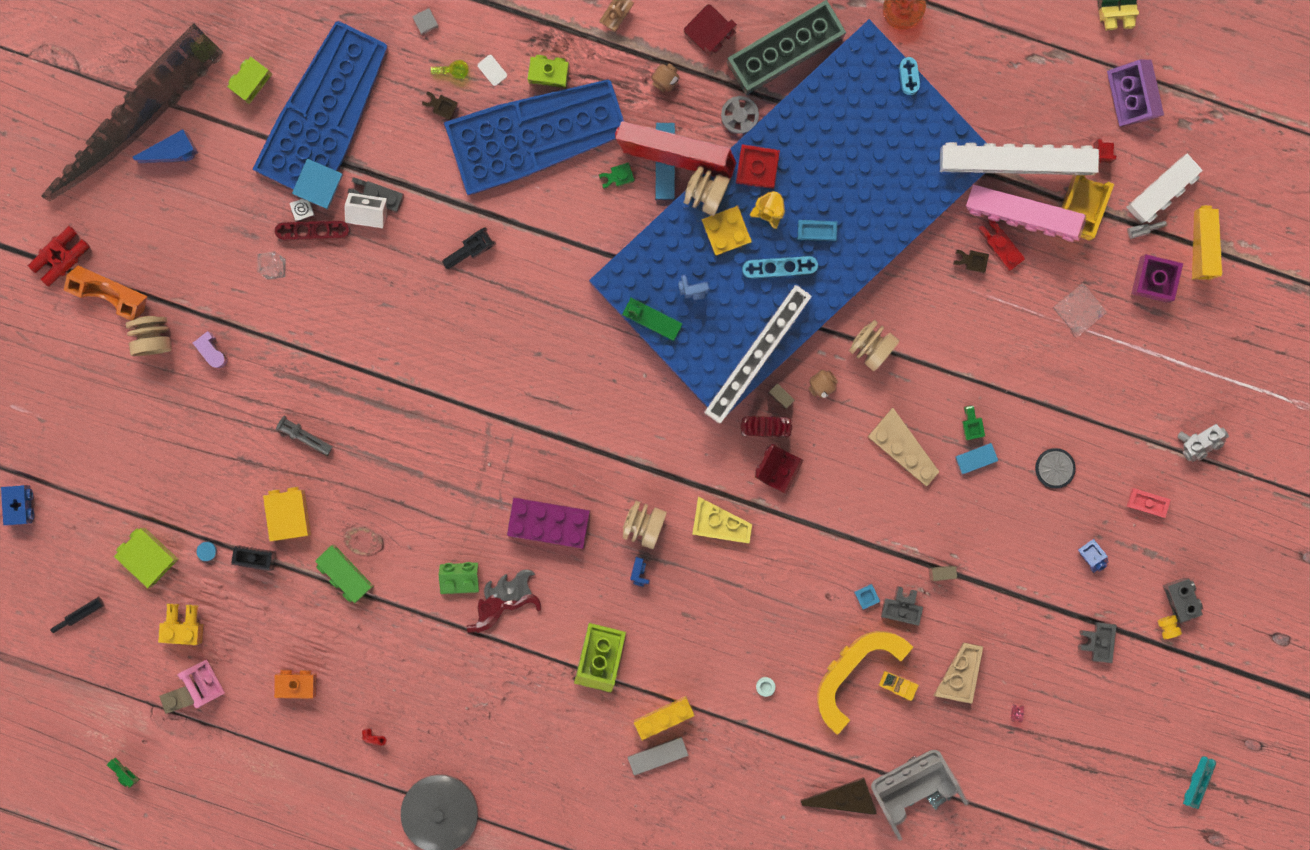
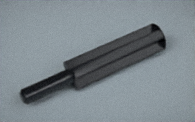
(79, 614)

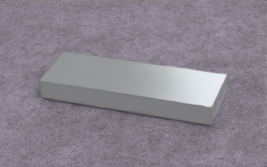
(657, 756)

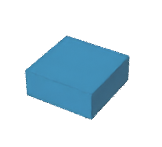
(867, 596)

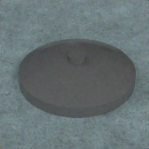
(439, 813)

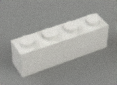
(1162, 190)

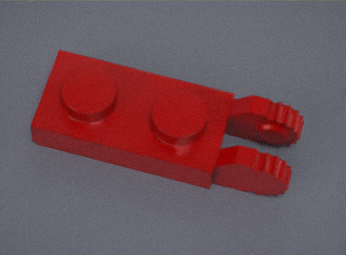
(1002, 246)

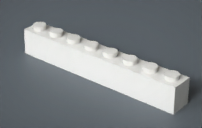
(1019, 159)
(757, 354)

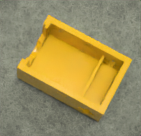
(1088, 199)

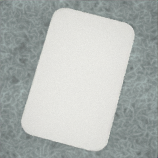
(492, 70)

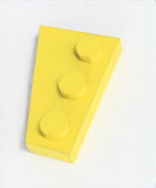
(720, 524)

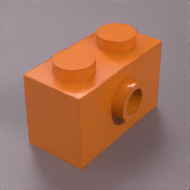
(295, 684)

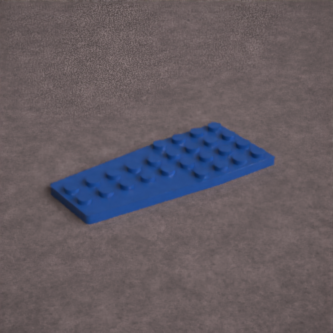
(324, 106)
(532, 134)

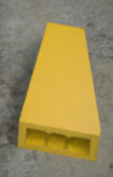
(1206, 244)

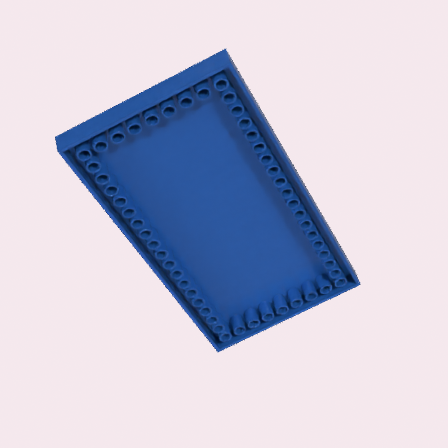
(847, 155)

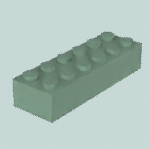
(786, 47)

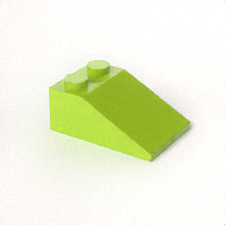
(600, 657)

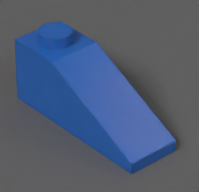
(172, 149)

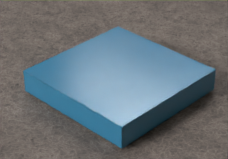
(317, 184)

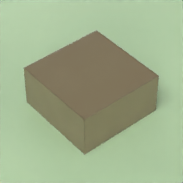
(781, 396)
(943, 573)

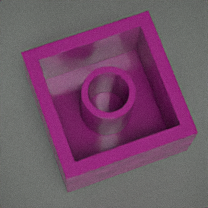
(1157, 278)

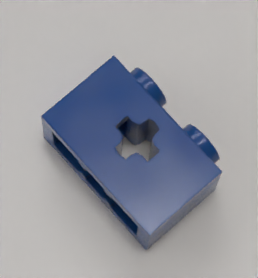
(10, 497)

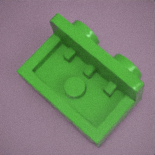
(458, 578)

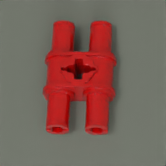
(68, 257)

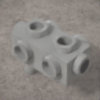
(1200, 445)

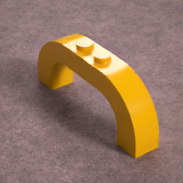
(841, 668)

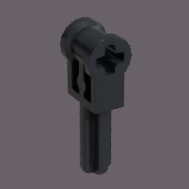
(472, 246)

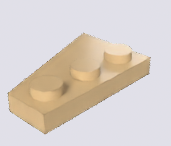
(962, 675)

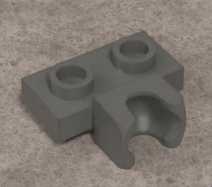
(902, 608)
(1100, 642)

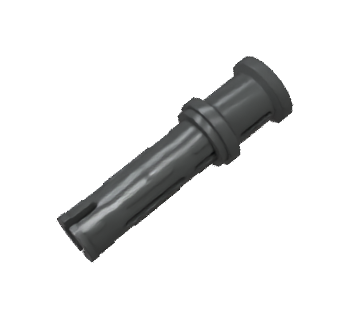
(294, 432)

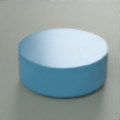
(206, 551)

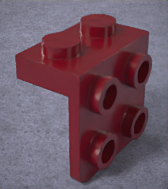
(710, 30)
(778, 468)

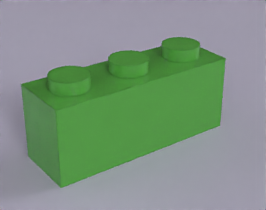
(343, 574)

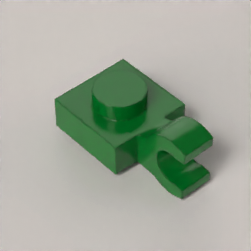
(973, 426)

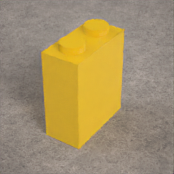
(286, 514)

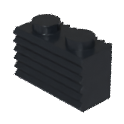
(253, 558)

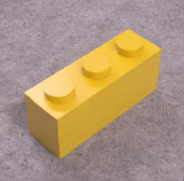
(664, 718)

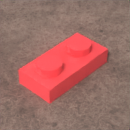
(1148, 503)

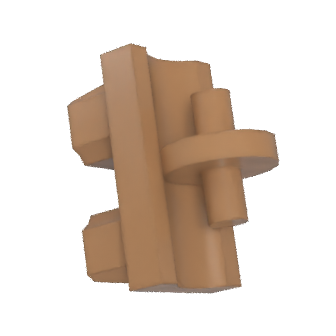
(616, 14)

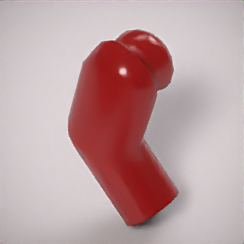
(373, 739)

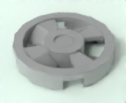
(739, 115)

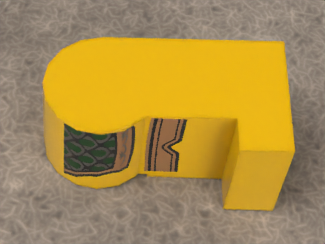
(898, 685)

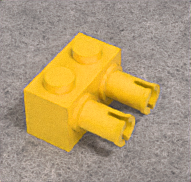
(174, 632)

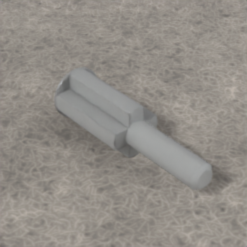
(1144, 229)

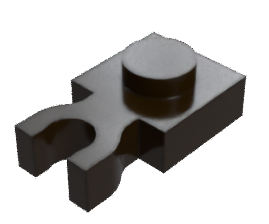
(442, 107)
(974, 261)

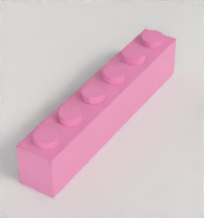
(1026, 213)

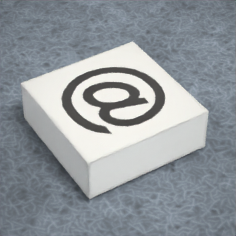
(301, 209)

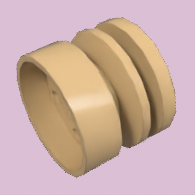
(706, 190)
(148, 336)
(873, 345)
(644, 524)

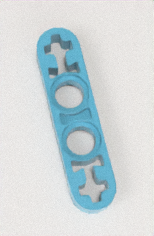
(780, 270)

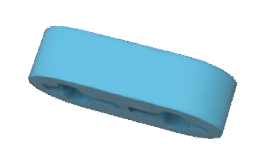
(904, 76)

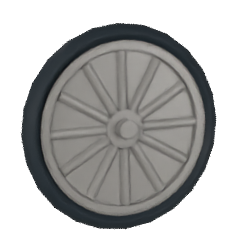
(1055, 468)

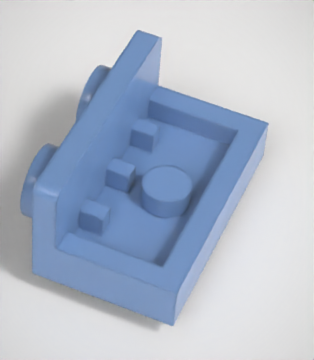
(696, 291)

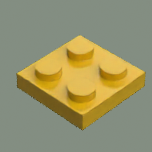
(726, 231)

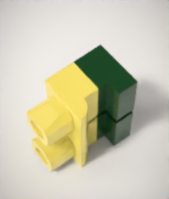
(1115, 10)

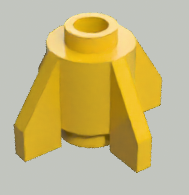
(769, 208)

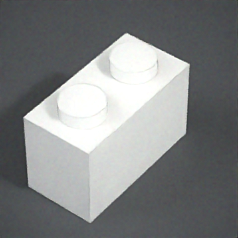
(365, 210)

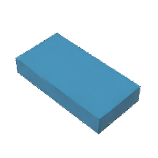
(817, 230)
(976, 458)

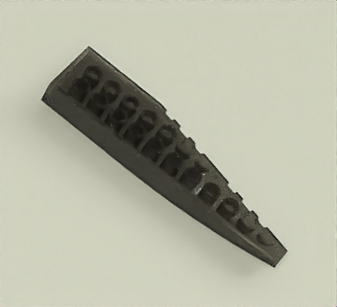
(154, 94)

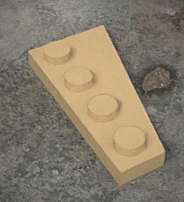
(902, 446)

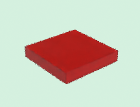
(757, 166)

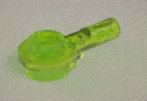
(458, 69)

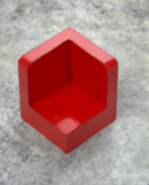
(1106, 151)

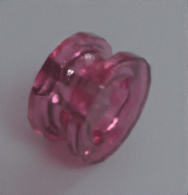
(1017, 713)

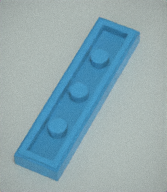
(665, 173)

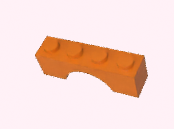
(86, 283)

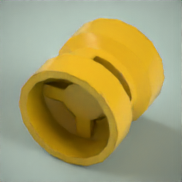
(1169, 625)

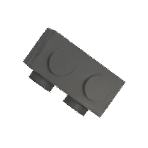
(1183, 599)

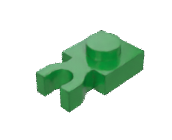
(620, 176)
(124, 775)

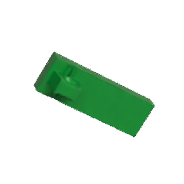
(652, 319)

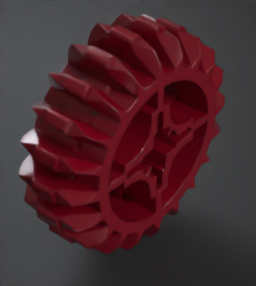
(766, 426)

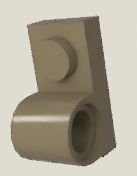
(177, 699)

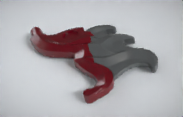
(504, 596)

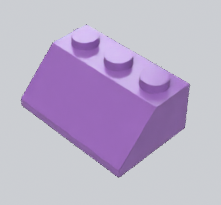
(1135, 92)

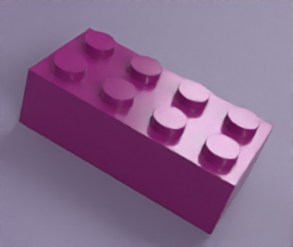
(548, 523)

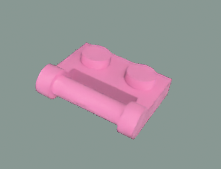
(205, 681)

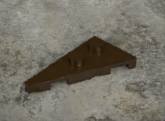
(847, 797)

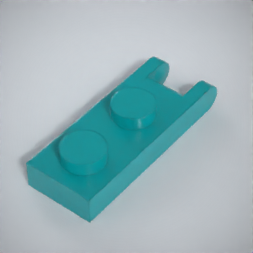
(1200, 781)

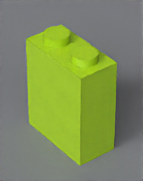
(145, 557)

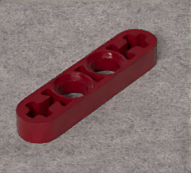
(312, 230)

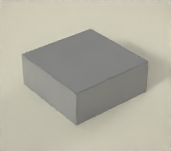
(425, 21)

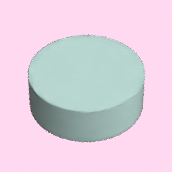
(765, 686)

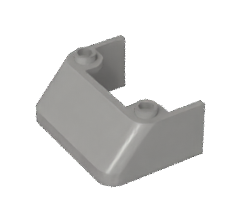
(912, 783)

